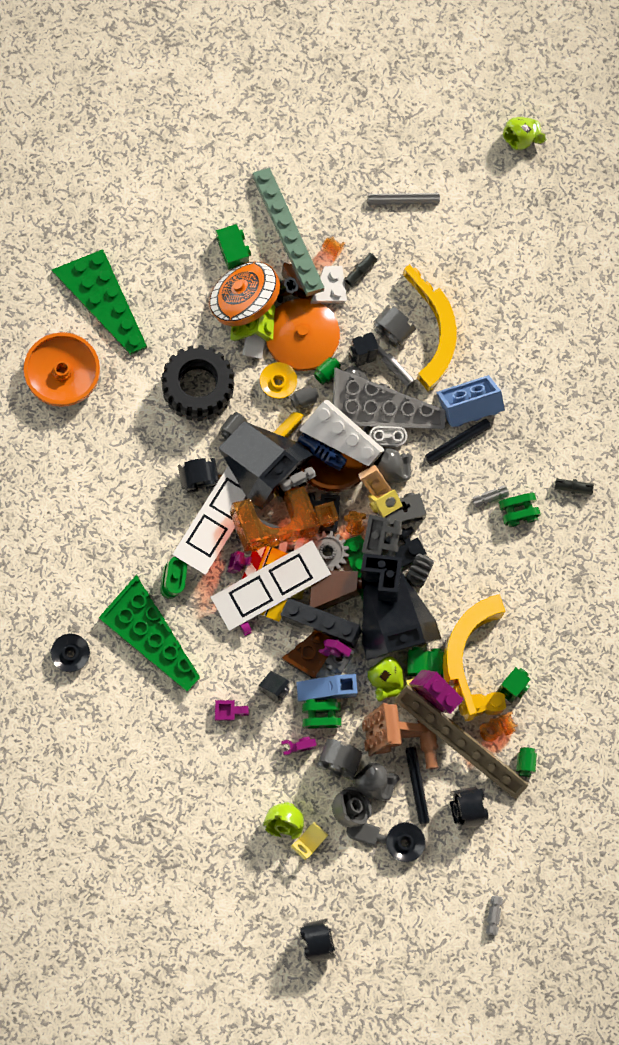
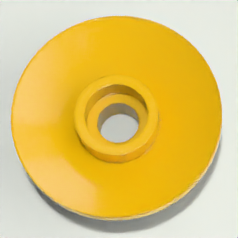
(281, 372)

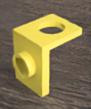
(378, 504)
(309, 841)

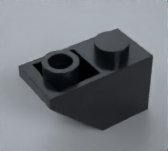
(274, 686)

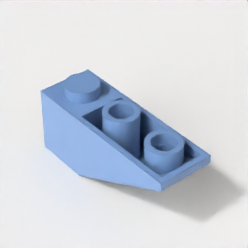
(328, 688)

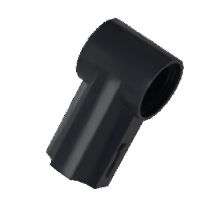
(287, 287)

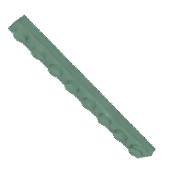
(288, 232)

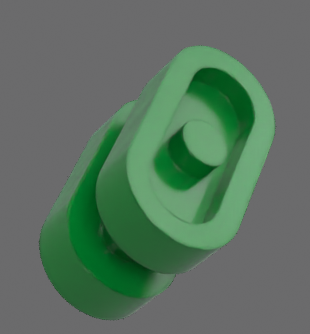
(529, 513)
(173, 578)
(312, 707)

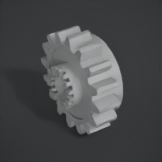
(333, 543)

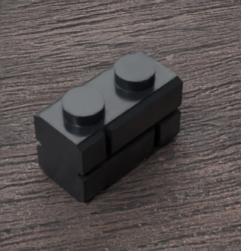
(363, 349)

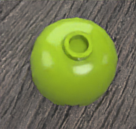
(284, 819)

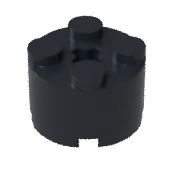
(198, 474)
(468, 808)
(318, 941)

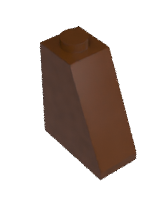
(335, 589)

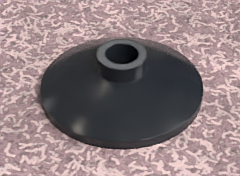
(67, 643)
(412, 835)

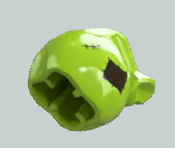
(522, 132)
(387, 678)

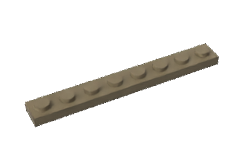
(461, 741)

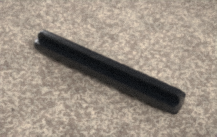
(457, 441)
(417, 785)

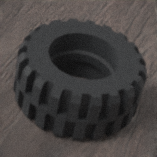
(197, 406)

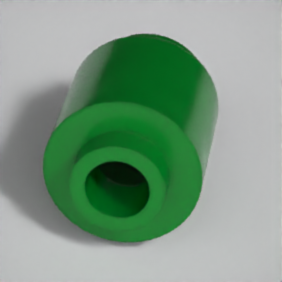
(325, 371)
(526, 761)

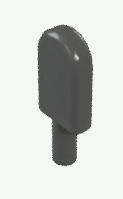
(366, 834)

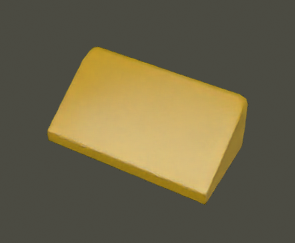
(289, 424)

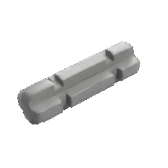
(298, 479)
(490, 496)
(494, 915)

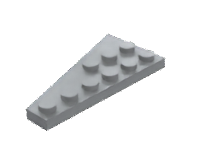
(377, 405)

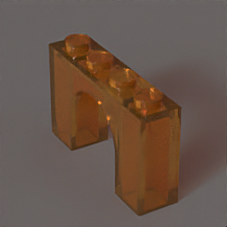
(257, 535)

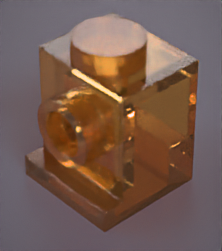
(326, 514)

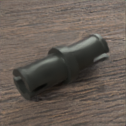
(360, 269)
(574, 486)

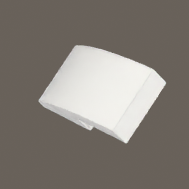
(253, 346)

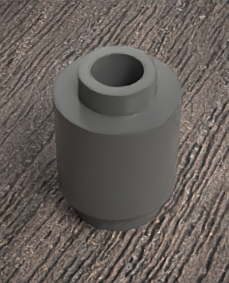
(304, 397)
(232, 424)

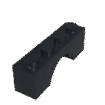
(326, 623)

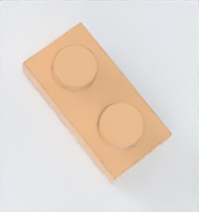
(375, 482)

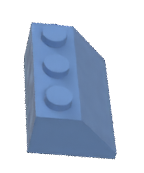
(471, 401)

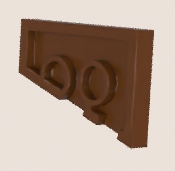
(307, 656)

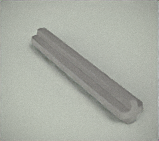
(403, 198)

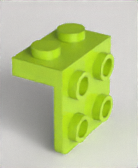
(261, 327)

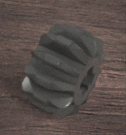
(420, 570)

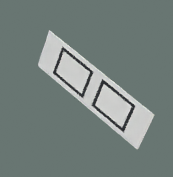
(211, 525)
(270, 585)

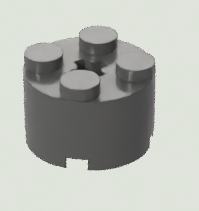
(393, 325)
(340, 759)

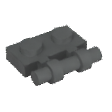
(376, 535)

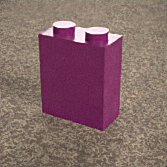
(436, 691)

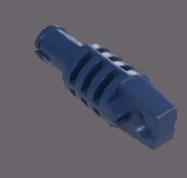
(323, 452)

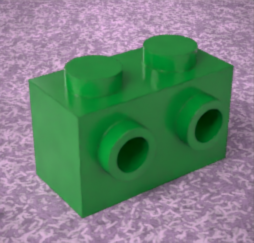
(515, 684)

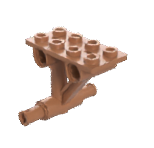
(385, 731)

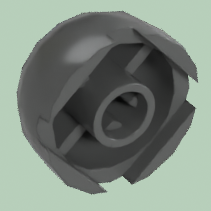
(351, 808)

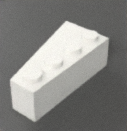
(341, 433)

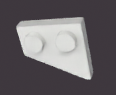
(334, 284)

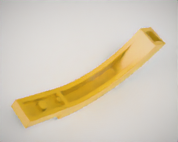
(437, 300)
(476, 616)

